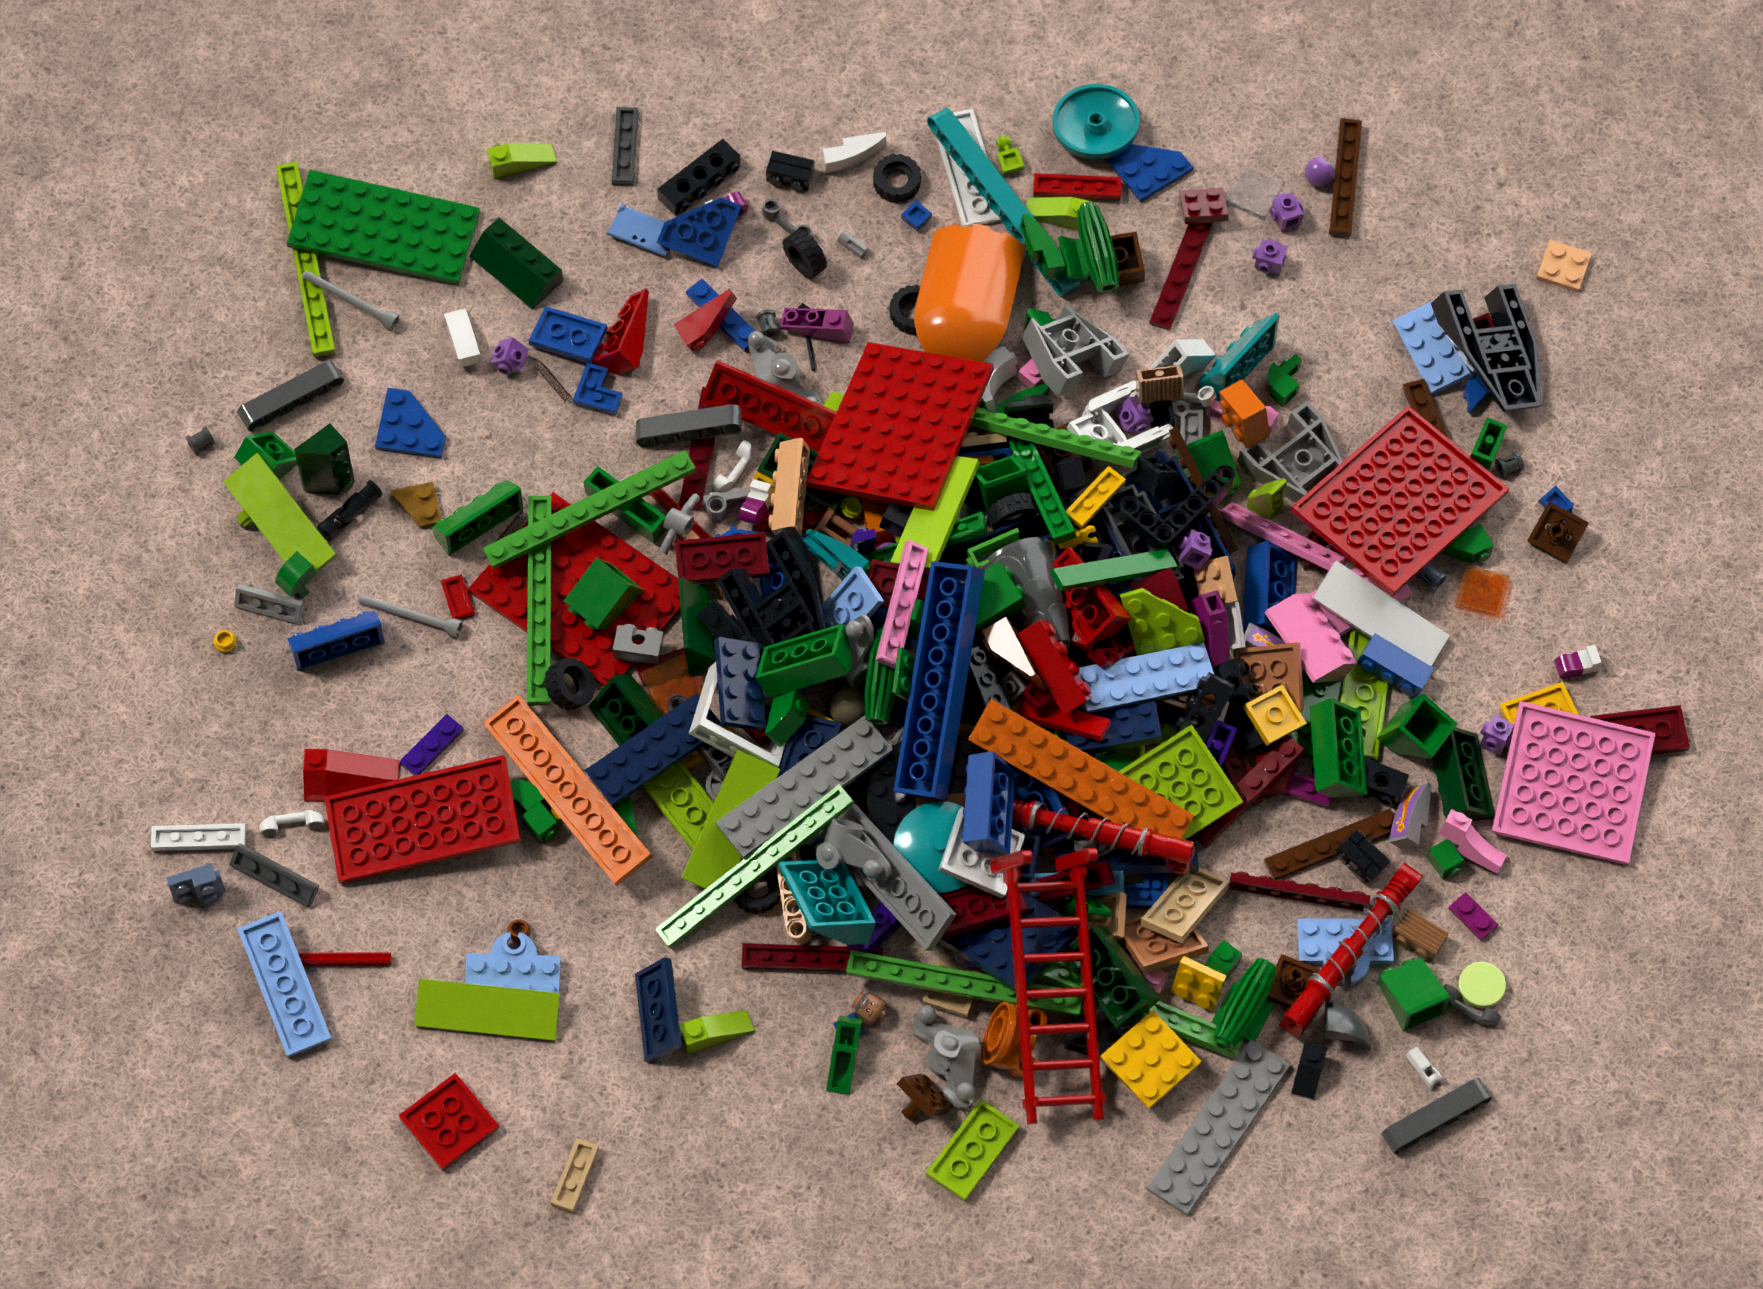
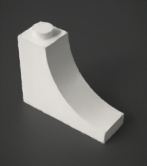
(1188, 353)
(1004, 368)

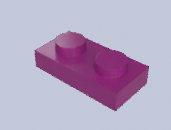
(1304, 788)
(1473, 916)

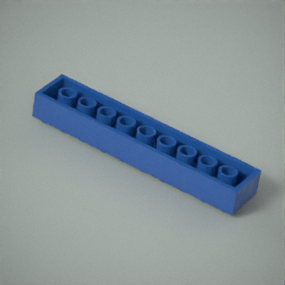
(939, 680)

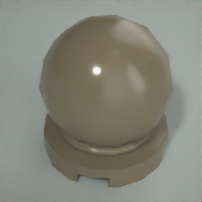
(847, 705)

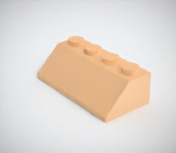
(790, 486)

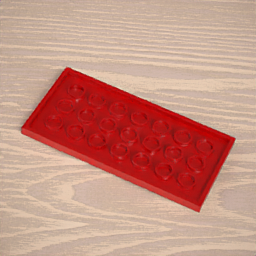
(422, 819)

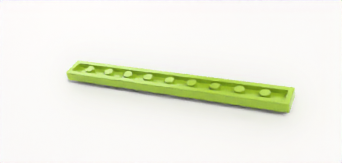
(311, 294)

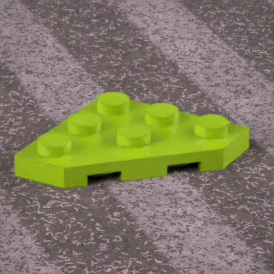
(1158, 623)

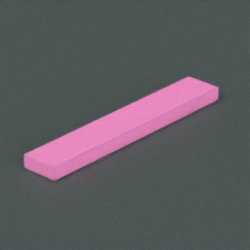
(1281, 536)
(902, 602)

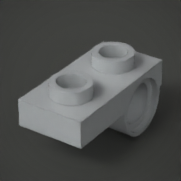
(725, 501)

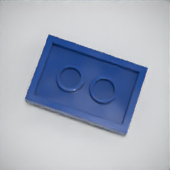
(568, 334)

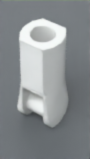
(1421, 1065)

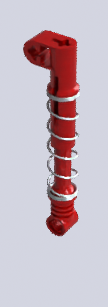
(1145, 842)
(1322, 984)

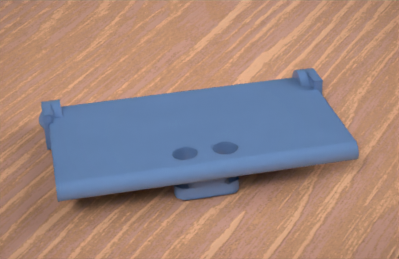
(638, 225)

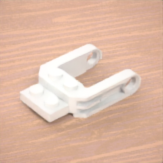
(1100, 426)

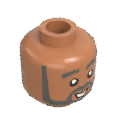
(869, 1008)

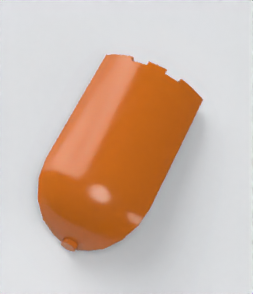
(967, 291)

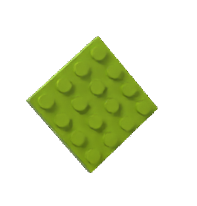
(1188, 777)

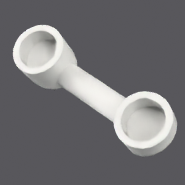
(1205, 396)
(723, 483)
(270, 825)

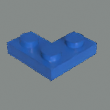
(593, 395)
(1145, 895)

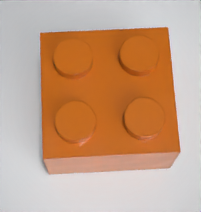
(1244, 413)

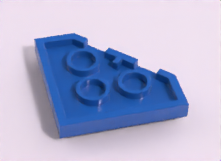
(1149, 169)
(702, 231)
(408, 427)

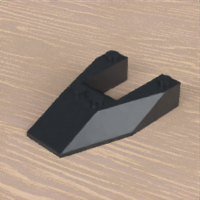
(1498, 357)
(787, 611)

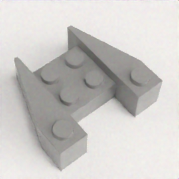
(1065, 343)
(1300, 459)

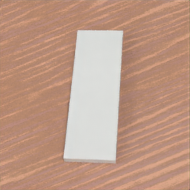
(969, 203)
(1379, 613)

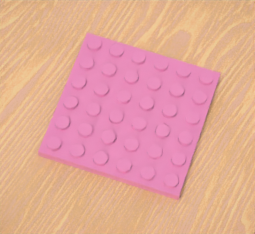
(1573, 783)

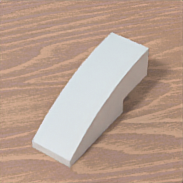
(853, 151)
(462, 338)

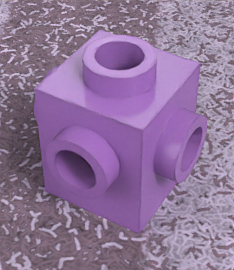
(1286, 211)
(1270, 256)
(509, 356)
(1134, 415)
(1194, 549)
(1496, 734)

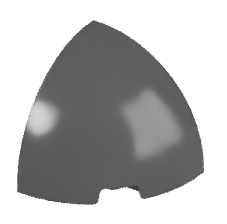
(1345, 1024)

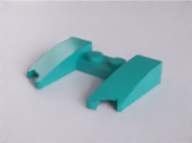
(834, 554)

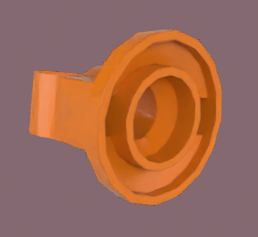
(1002, 1038)

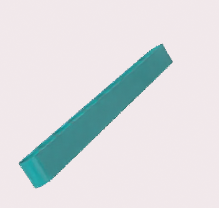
(988, 183)

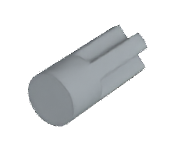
(853, 244)

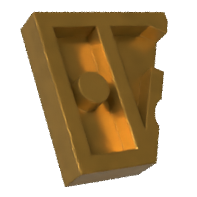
(419, 503)

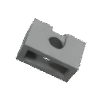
(647, 652)

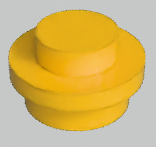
(224, 641)

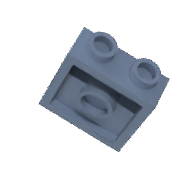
(198, 881)

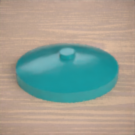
(1096, 121)
(923, 841)

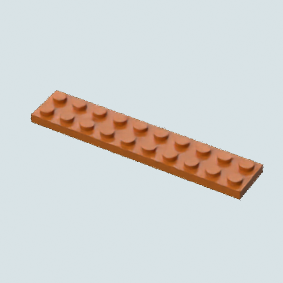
(1075, 773)
(568, 790)

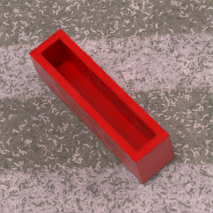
(1055, 666)

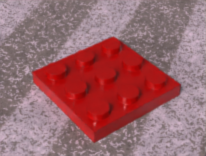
(448, 1121)

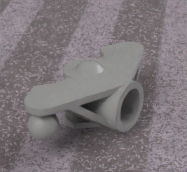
(777, 368)
(861, 642)
(849, 844)
(951, 1055)

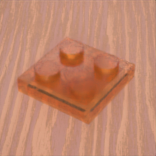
(1482, 591)
(667, 680)

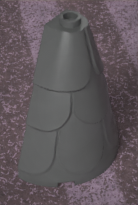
(1031, 567)

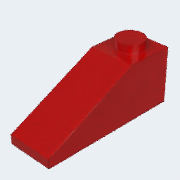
(702, 324)

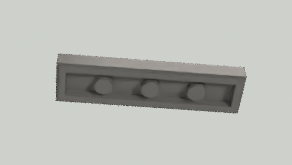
(625, 146)
(274, 875)

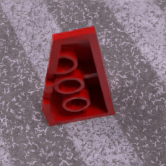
(626, 339)
(1093, 608)
(335, 772)

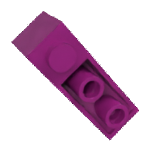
(819, 323)
(1213, 624)

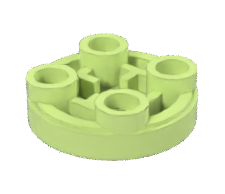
(1482, 985)

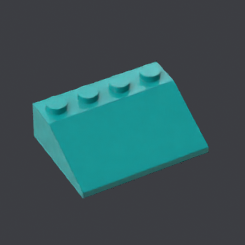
(1242, 355)
(829, 901)

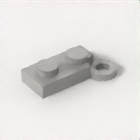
(1190, 422)

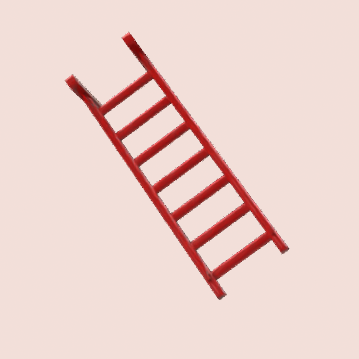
(1076, 864)

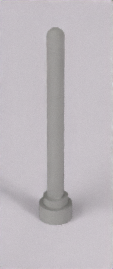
(387, 318)
(449, 626)

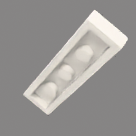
(197, 837)

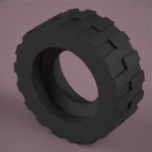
(902, 163)
(804, 253)
(897, 303)
(1011, 509)
(557, 690)
(764, 903)

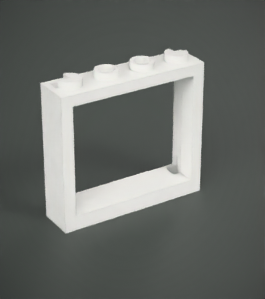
(722, 738)

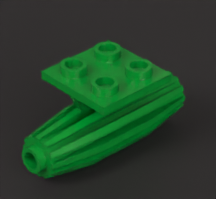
(1093, 254)
(886, 683)
(1245, 1006)

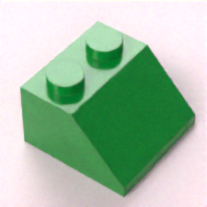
(271, 448)

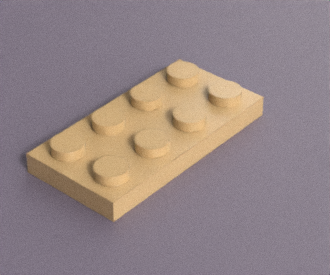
(1185, 904)

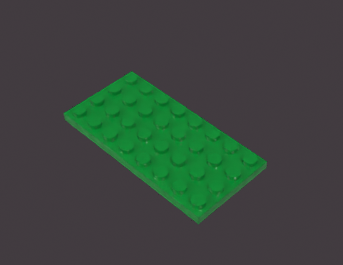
(383, 227)

